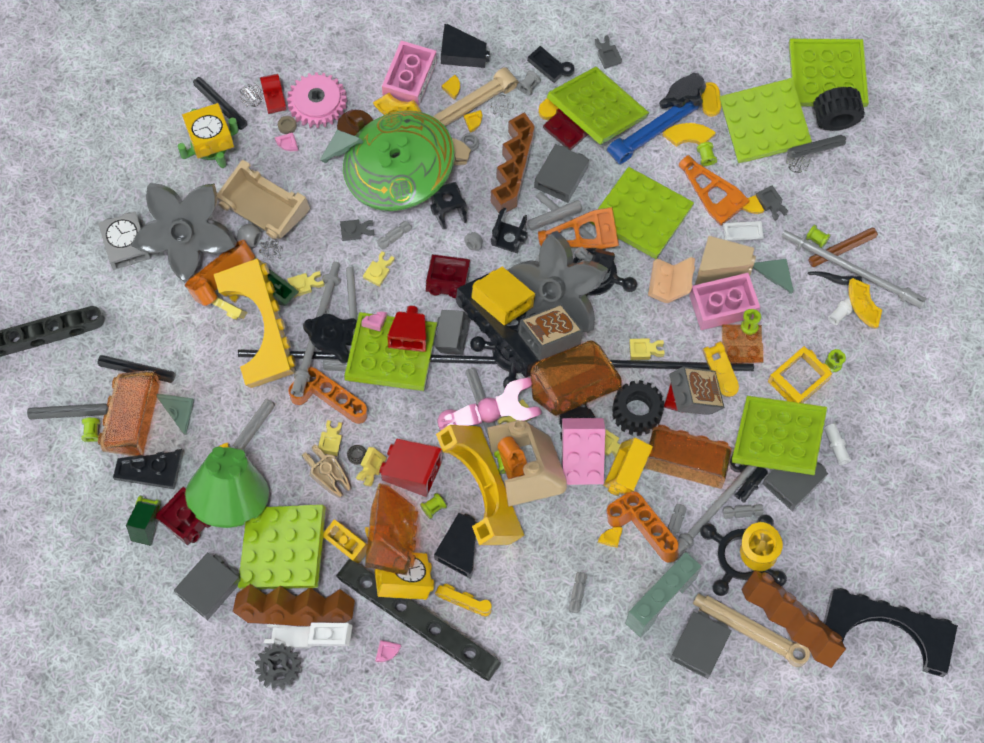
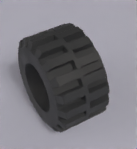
(839, 108)
(634, 422)

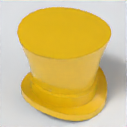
(760, 546)

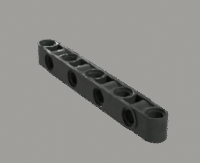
(39, 331)
(421, 622)

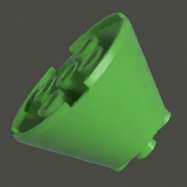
(227, 489)

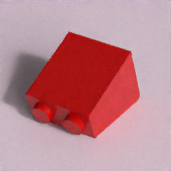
(411, 466)

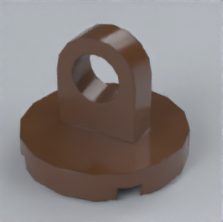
(353, 121)

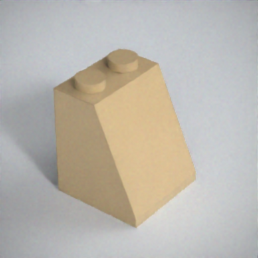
(724, 260)

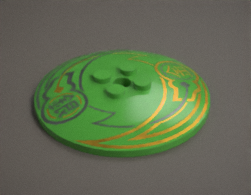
(411, 177)

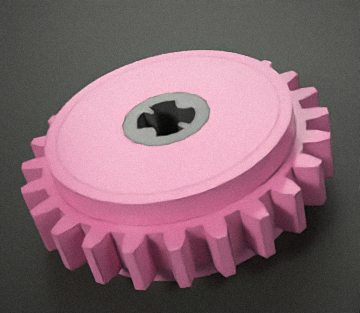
(304, 100)

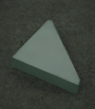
(339, 145)
(777, 272)
(178, 408)

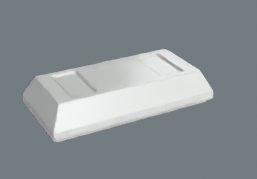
(743, 231)

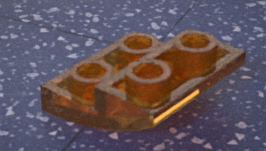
(741, 346)

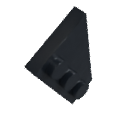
(151, 470)

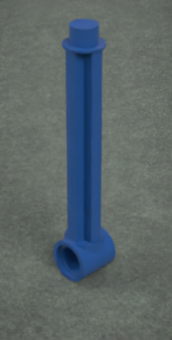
(623, 149)

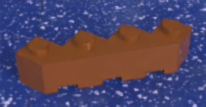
(512, 172)
(284, 608)
(799, 622)

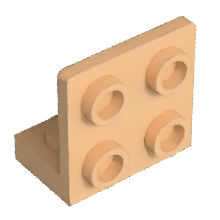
(671, 281)

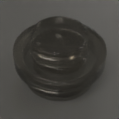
(356, 454)

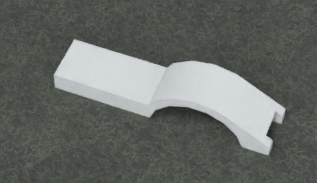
(315, 635)

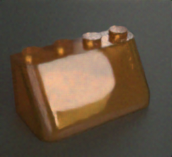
(573, 378)
(129, 413)
(688, 456)
(391, 532)

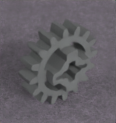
(283, 658)

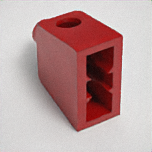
(408, 331)

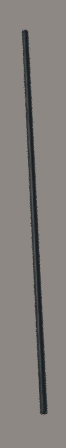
(490, 360)

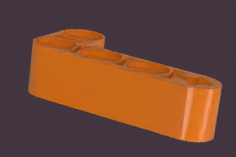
(203, 284)
(331, 398)
(512, 457)
(647, 528)

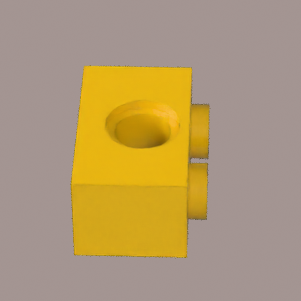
(346, 541)

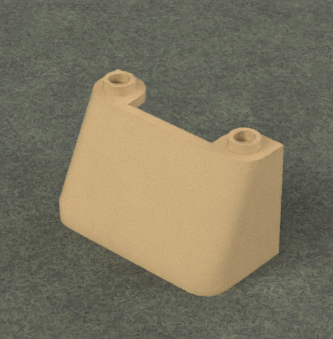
(262, 201)

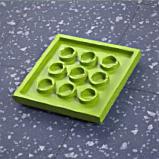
(826, 65)
(597, 105)
(765, 120)
(645, 211)
(376, 364)
(780, 435)
(283, 548)

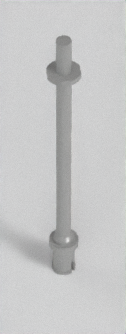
(905, 294)
(302, 375)
(686, 540)

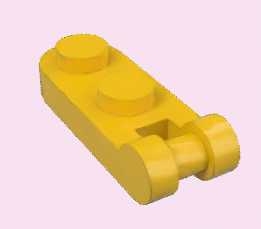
(726, 378)
(464, 600)

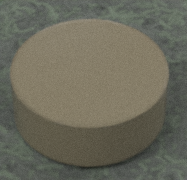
(287, 125)

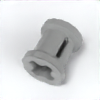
(529, 82)

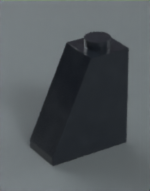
(463, 49)
(458, 546)

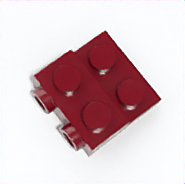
(564, 130)
(446, 275)
(180, 519)

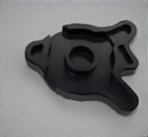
(684, 91)
(331, 334)

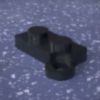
(549, 65)

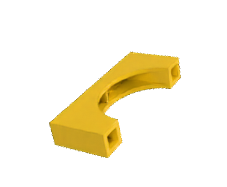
(273, 358)
(469, 445)

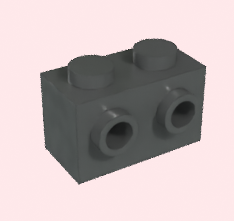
(451, 332)

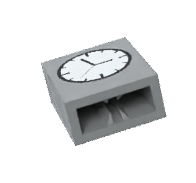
(118, 236)

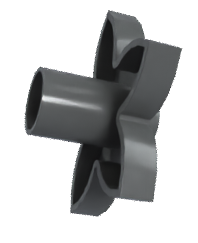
(183, 227)
(560, 280)

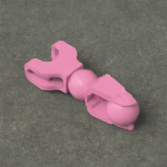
(491, 409)

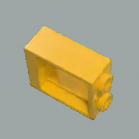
(786, 390)
(627, 466)

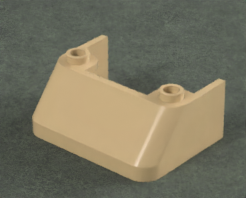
(541, 477)

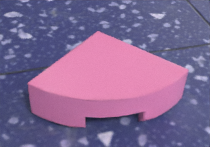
(287, 142)
(375, 321)
(387, 651)

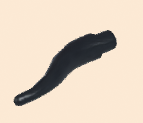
(842, 280)

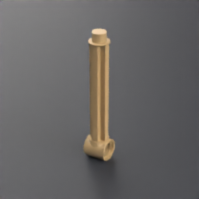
(502, 81)
(752, 629)

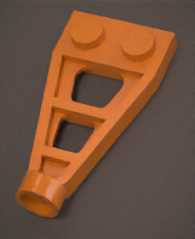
(728, 206)
(604, 224)

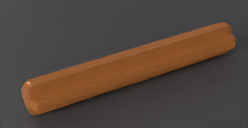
(845, 245)

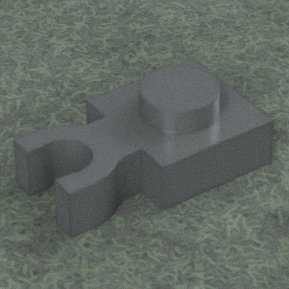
(608, 54)
(771, 200)
(353, 229)

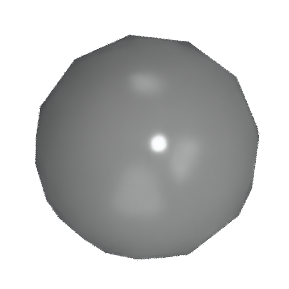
(250, 234)

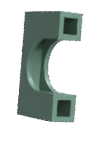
(676, 579)

